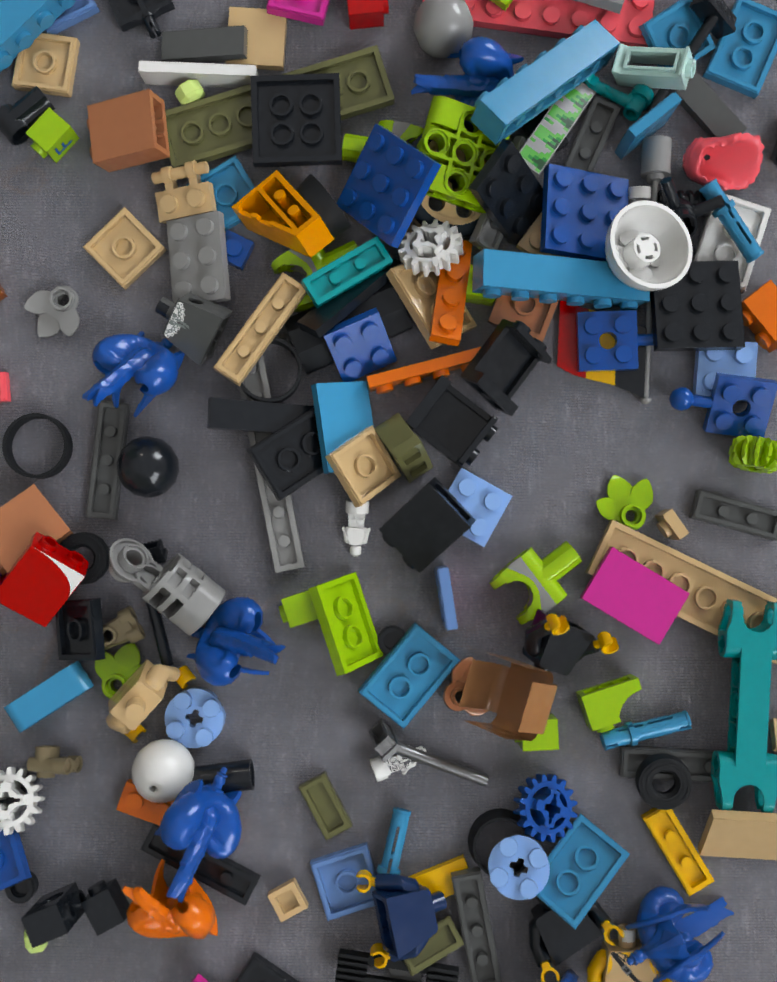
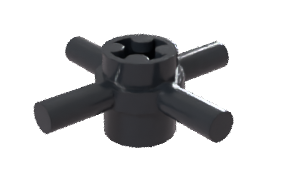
(685, 209)

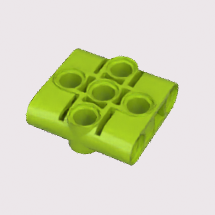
(447, 129)

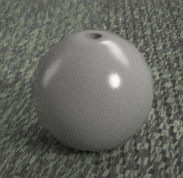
(442, 26)

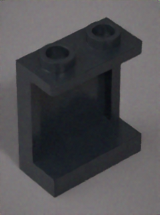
(505, 364)
(452, 423)

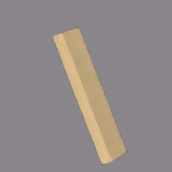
(260, 329)

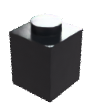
(105, 906)

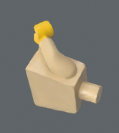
(141, 695)

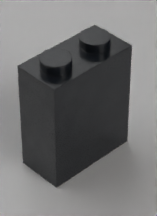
(426, 525)

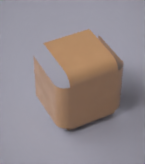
(517, 694)

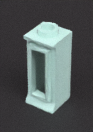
(654, 77)

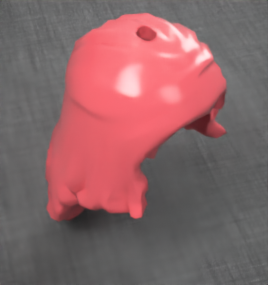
(732, 160)

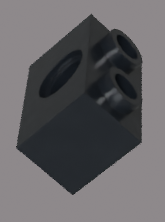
(53, 914)

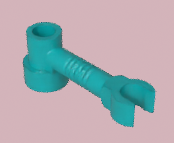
(634, 103)

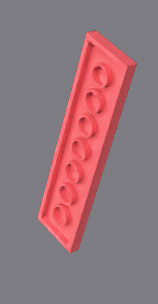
(562, 18)

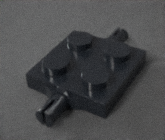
(139, 12)

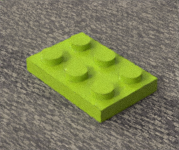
(345, 623)

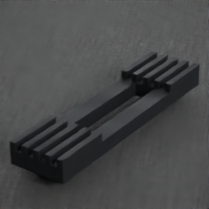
(353, 968)

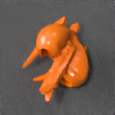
(165, 917)

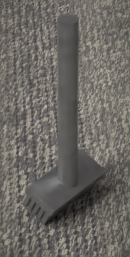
(387, 744)

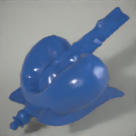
(484, 67)
(138, 357)
(227, 639)
(200, 821)
(669, 938)

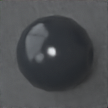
(147, 467)

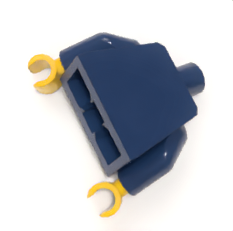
(403, 915)

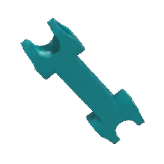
(746, 754)

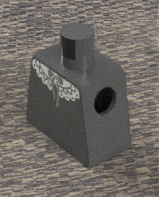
(194, 325)

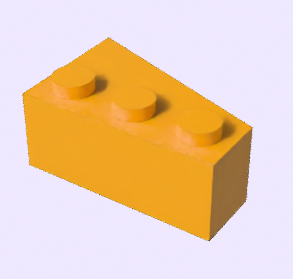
(283, 216)

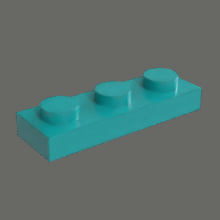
(346, 272)

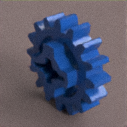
(540, 822)

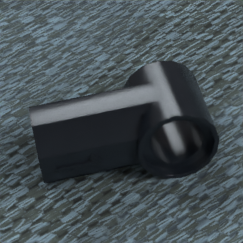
(22, 115)

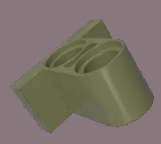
(404, 447)

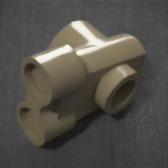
(124, 628)
(49, 762)

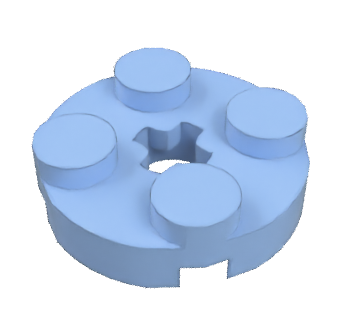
(180, 727)
(502, 876)

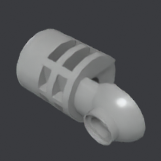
(175, 590)

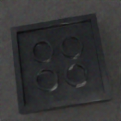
(296, 120)
(700, 310)

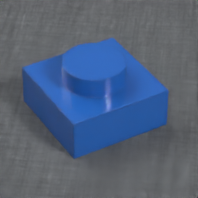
(238, 249)

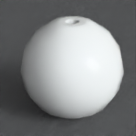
(162, 770)

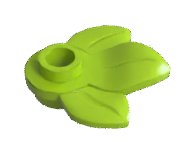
(625, 497)
(118, 667)

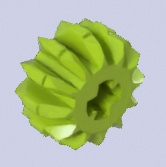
(753, 454)

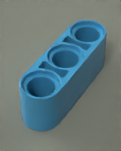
(48, 696)

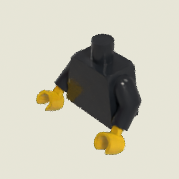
(559, 644)
(556, 941)

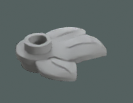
(52, 315)

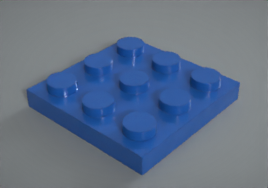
(387, 185)
(579, 211)

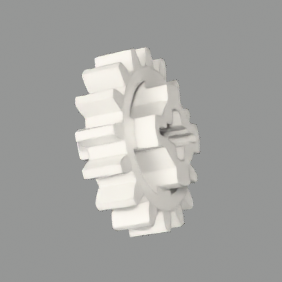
(431, 248)
(12, 788)

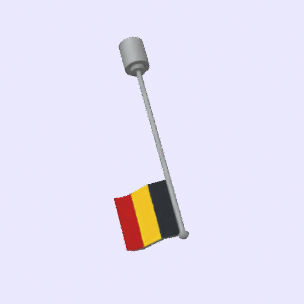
(654, 167)

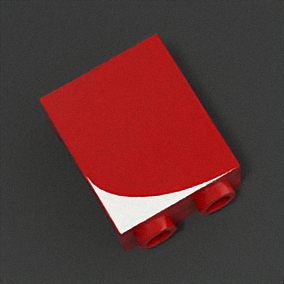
(42, 579)

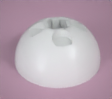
(648, 246)

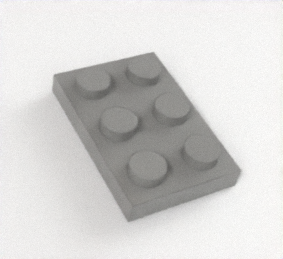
(199, 257)

